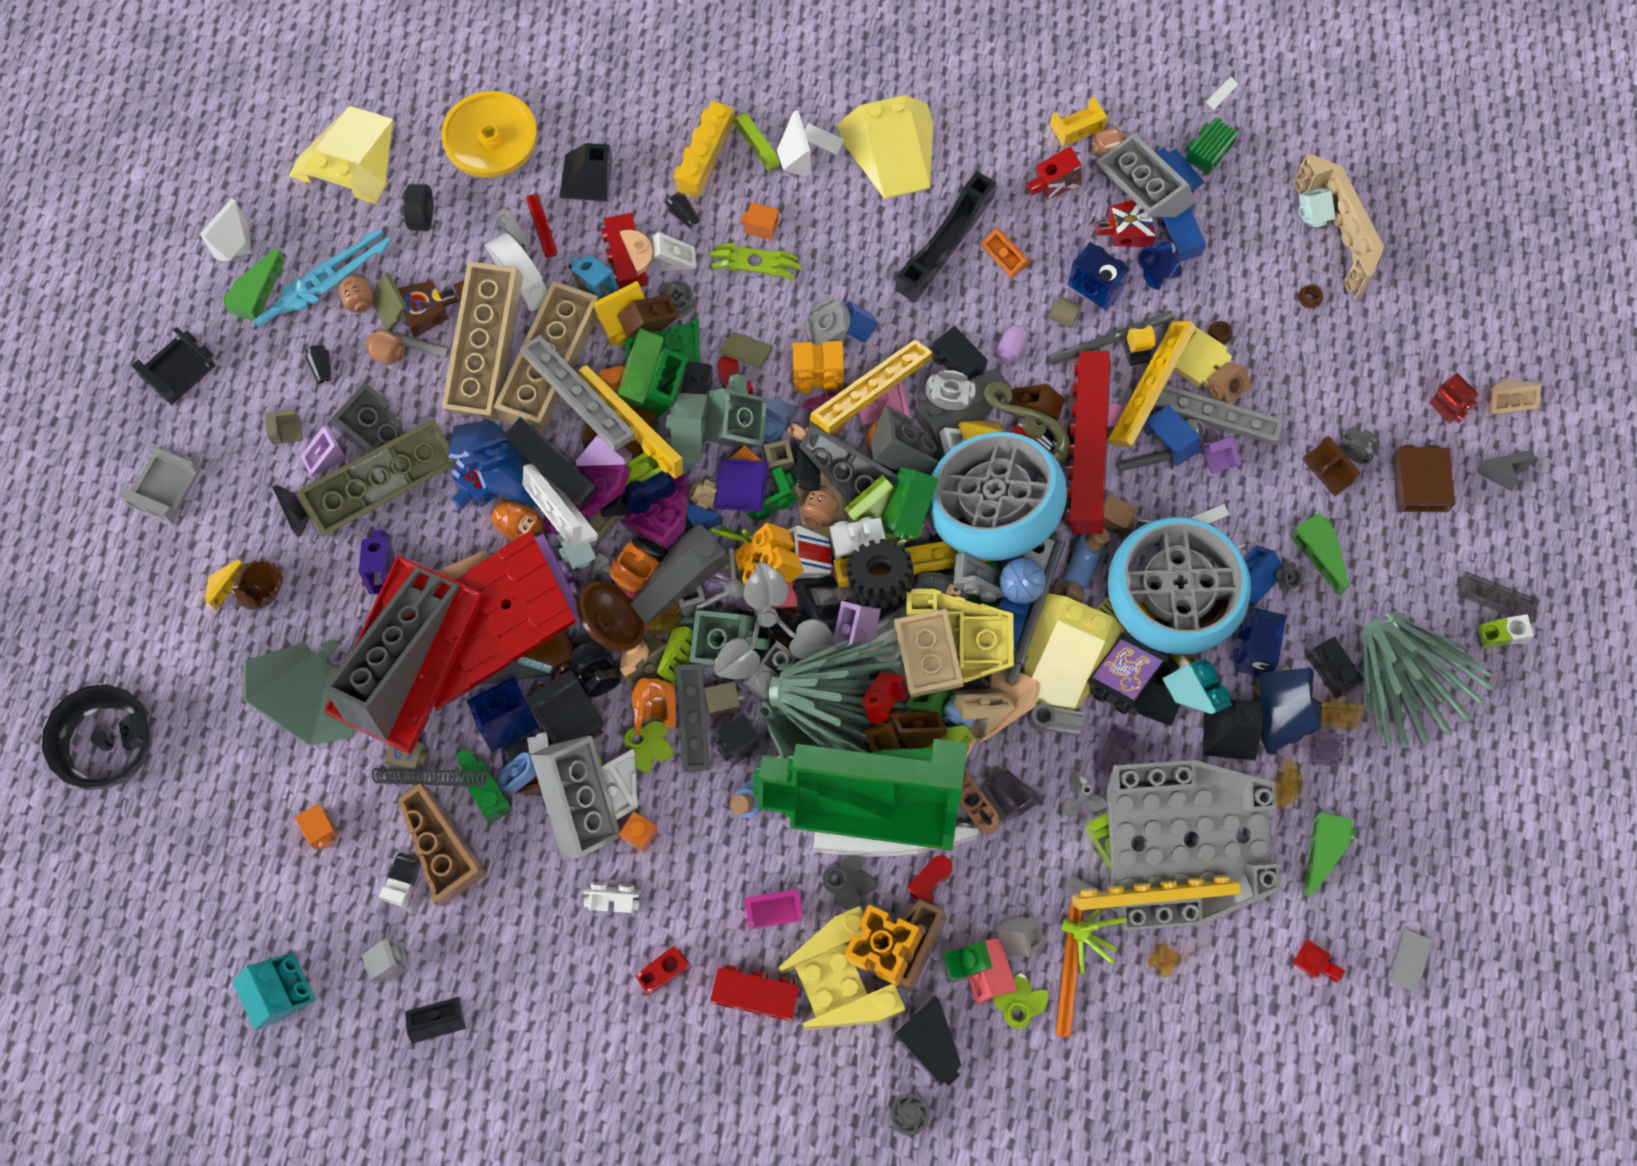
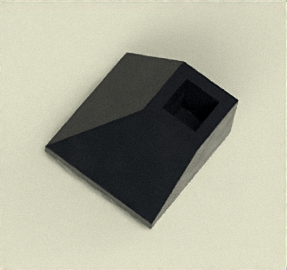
(587, 173)

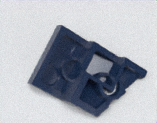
(1288, 707)

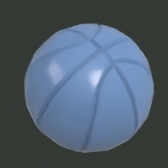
(1022, 581)

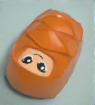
(515, 519)

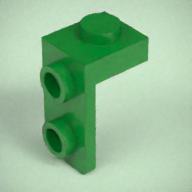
(781, 500)

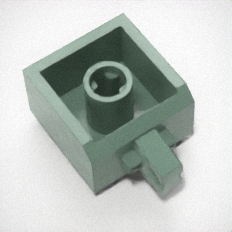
(735, 416)
(688, 427)
(712, 626)

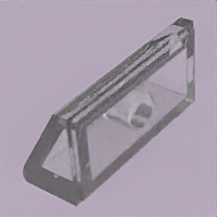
(832, 595)

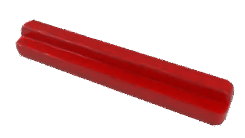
(541, 225)

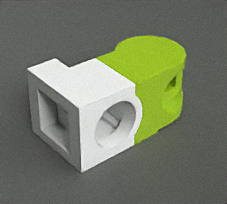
(1506, 631)

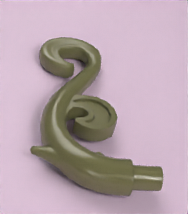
(1032, 416)

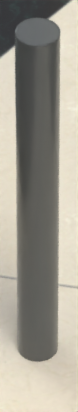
(1149, 459)

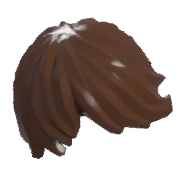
(257, 584)

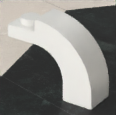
(508, 253)

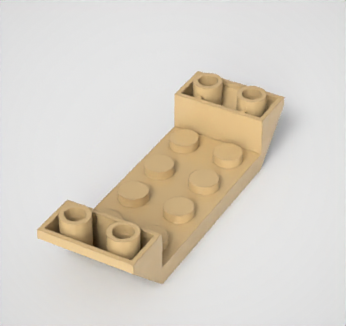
(1350, 217)

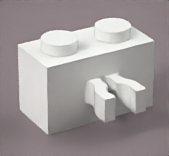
(847, 536)

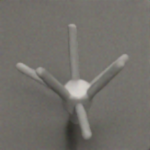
(732, 588)

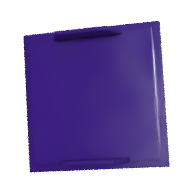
(741, 485)

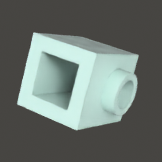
(1316, 206)
(577, 556)

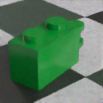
(488, 798)

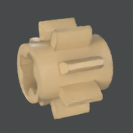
(703, 494)

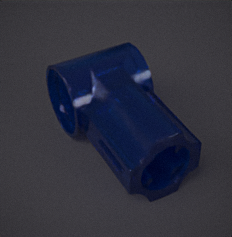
(641, 494)

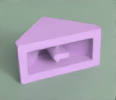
(322, 452)
(601, 454)

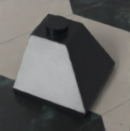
(1234, 731)

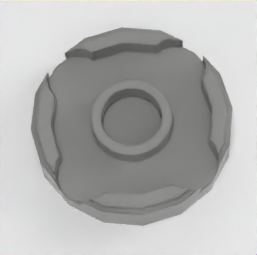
(509, 225)
(828, 322)
(950, 390)

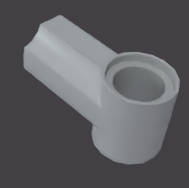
(1058, 720)

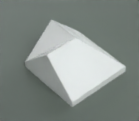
(794, 148)
(228, 233)

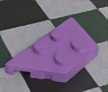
(562, 575)

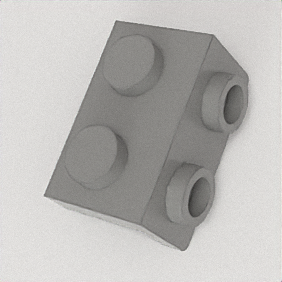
(976, 578)

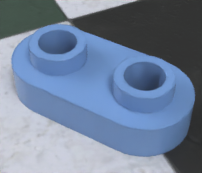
(516, 773)

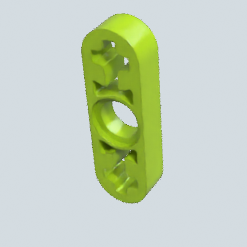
(757, 140)

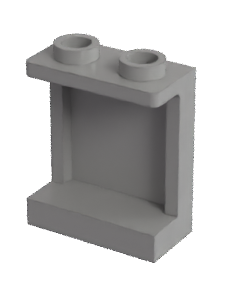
(162, 484)

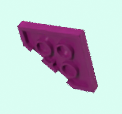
(610, 482)
(665, 517)

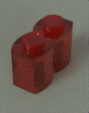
(1454, 399)

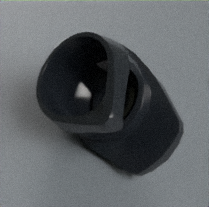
(595, 669)

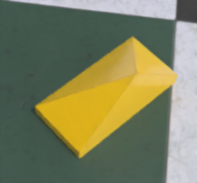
(974, 428)
(221, 583)

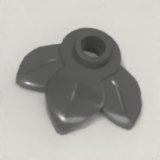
(853, 882)

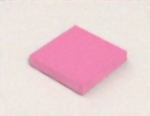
(894, 398)

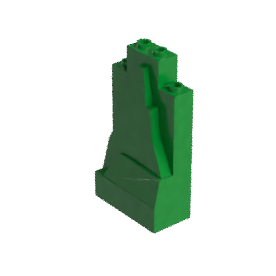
(871, 796)

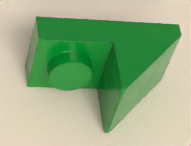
(966, 961)

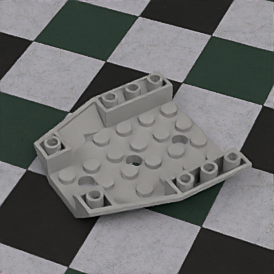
(1162, 806)

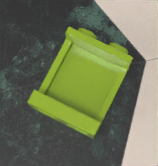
(873, 504)

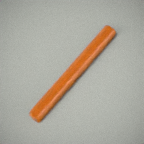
(1069, 978)

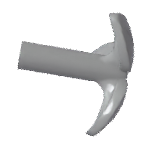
(600, 565)
(1083, 790)

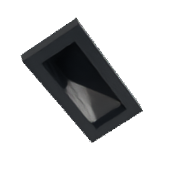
(292, 509)

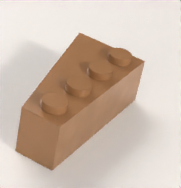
(443, 852)

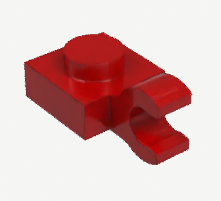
(1314, 961)

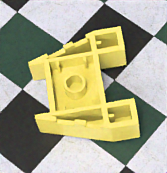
(834, 984)

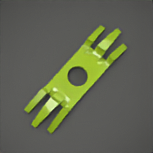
(770, 262)

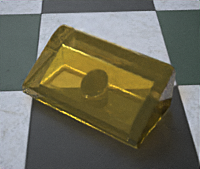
(1341, 715)

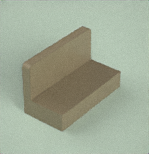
(646, 668)

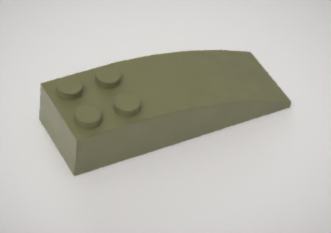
(376, 478)

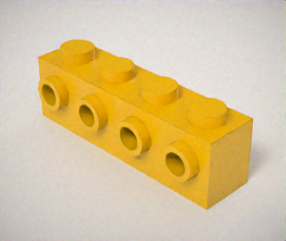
(704, 149)

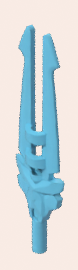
(301, 293)

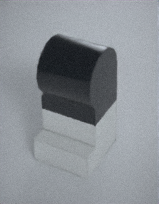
(527, 745)
(401, 880)

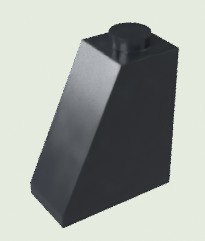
(931, 1043)

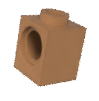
(1229, 382)
(1119, 515)

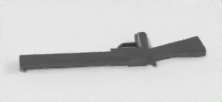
(1109, 338)

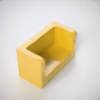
(1079, 124)

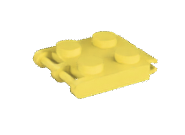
(1201, 358)

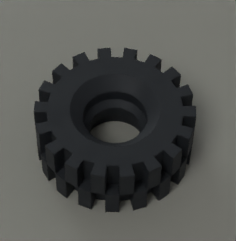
(880, 588)

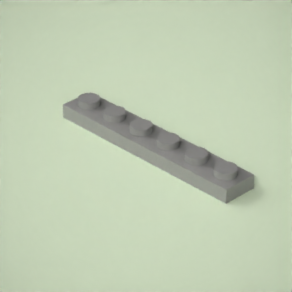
(577, 393)
(1220, 414)

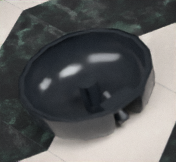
(72, 710)

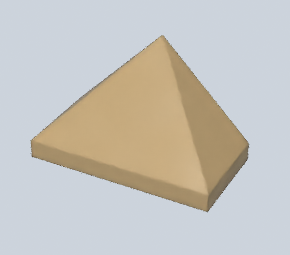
(1514, 395)

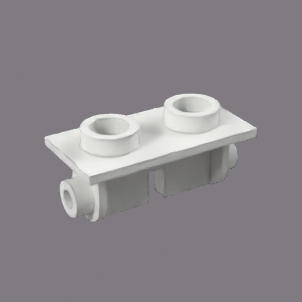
(623, 897)

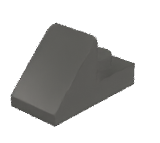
(1504, 468)

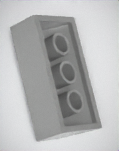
(1147, 178)
(576, 796)

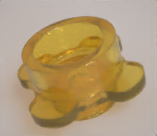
(1156, 960)

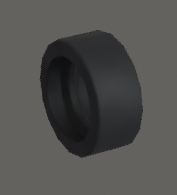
(418, 207)

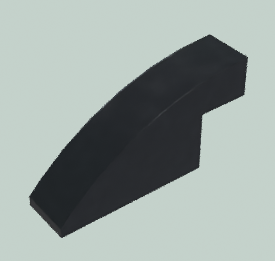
(551, 461)

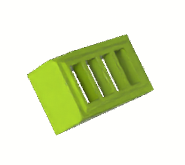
(679, 638)

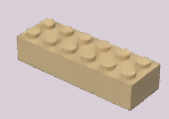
(565, 324)
(482, 340)

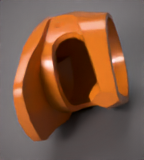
(633, 567)
(649, 701)

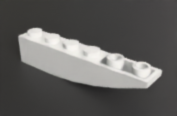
(872, 848)

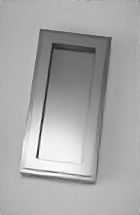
(1410, 960)

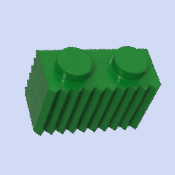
(1211, 146)

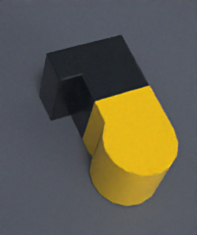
(1139, 345)

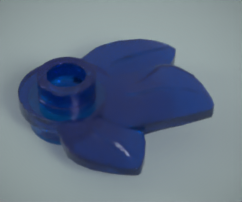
(1162, 266)

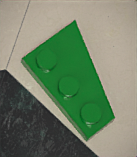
(679, 339)

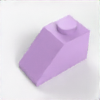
(856, 623)

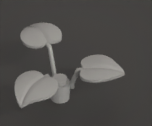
(763, 592)

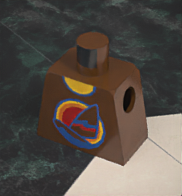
(425, 306)

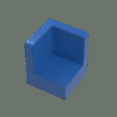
(861, 322)

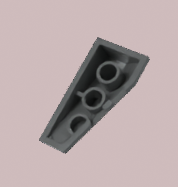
(934, 418)
(367, 420)
(902, 445)
(843, 464)
(685, 567)

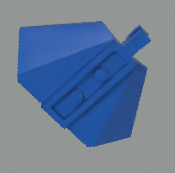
(492, 456)

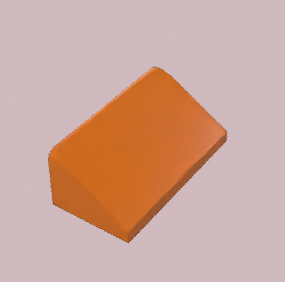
(1005, 252)

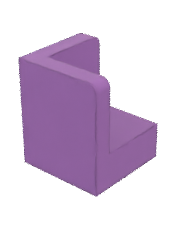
(1221, 454)

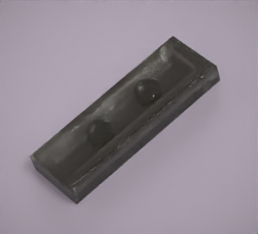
(1497, 596)

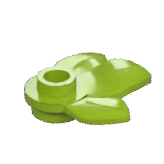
(652, 746)
(1022, 999)

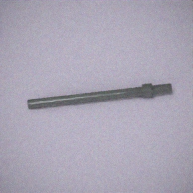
(1020, 654)

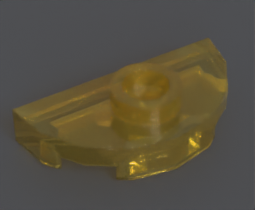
(665, 622)
(1288, 785)

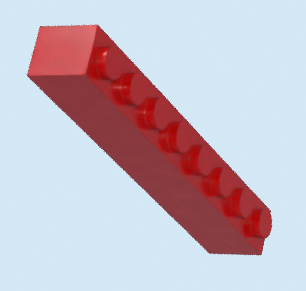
(1090, 443)

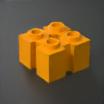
(818, 366)
(772, 546)
(878, 928)

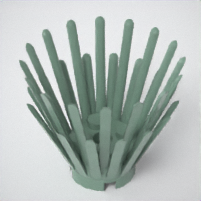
(1397, 652)
(806, 692)

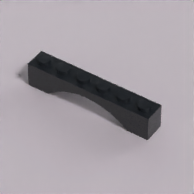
(926, 264)

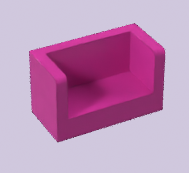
(773, 909)

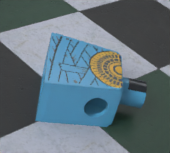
(590, 274)

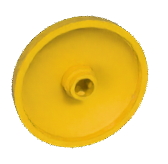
(489, 134)

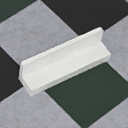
(558, 508)

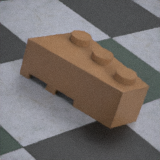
(931, 922)

